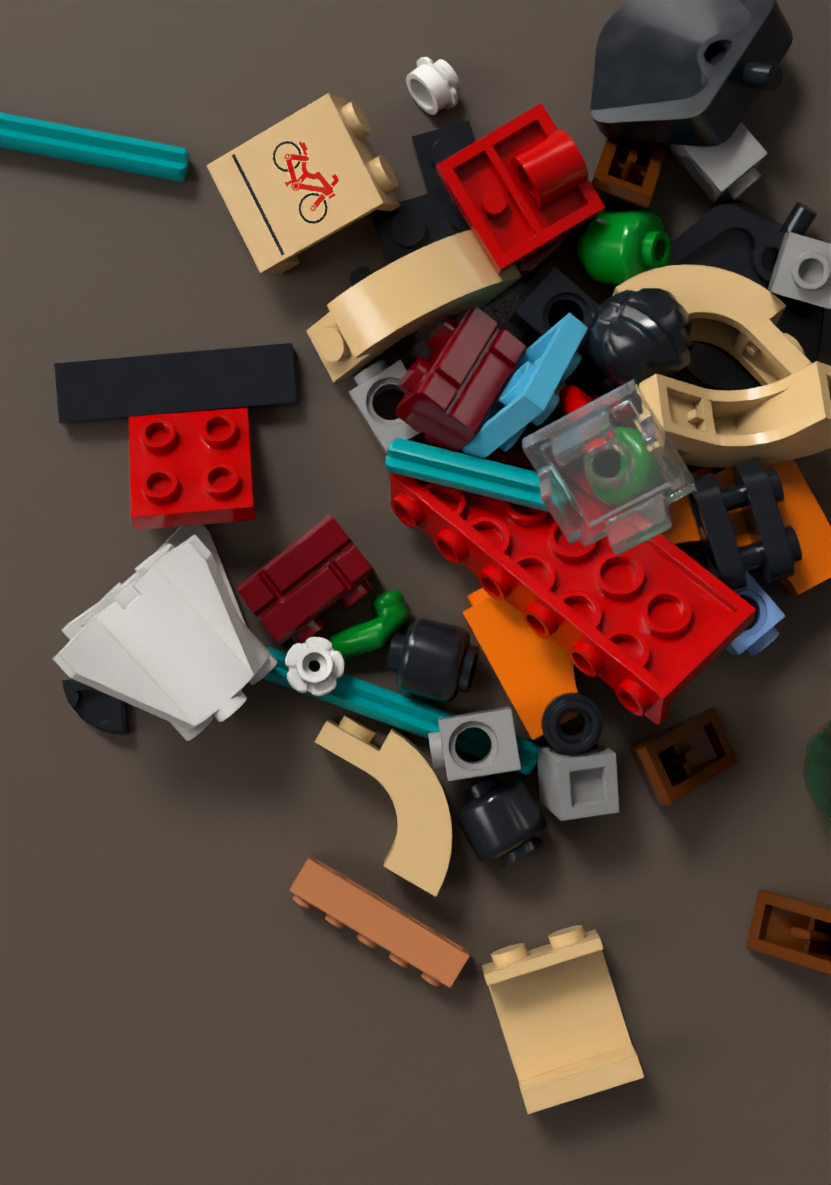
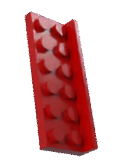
(630, 618)

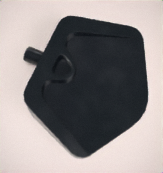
(685, 68)
(748, 244)

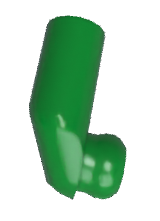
(376, 632)

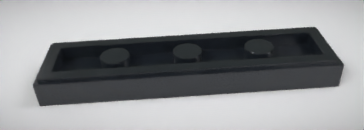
(176, 383)

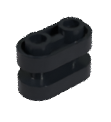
(757, 494)

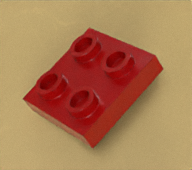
(521, 187)
(191, 468)

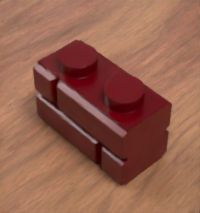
(460, 379)
(307, 582)

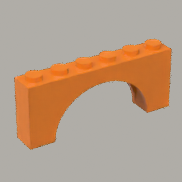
(540, 669)

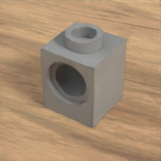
(723, 167)
(803, 270)
(370, 384)
(503, 749)
(578, 783)

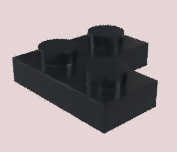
(428, 216)

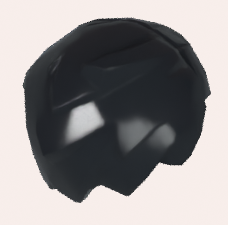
(640, 336)

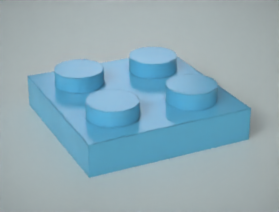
(531, 388)

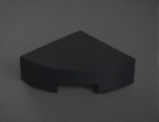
(97, 707)

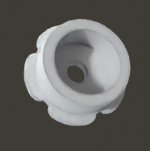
(433, 85)
(318, 682)

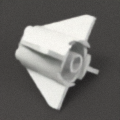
(170, 638)

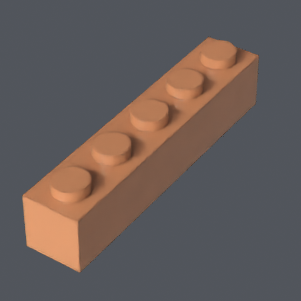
(379, 922)

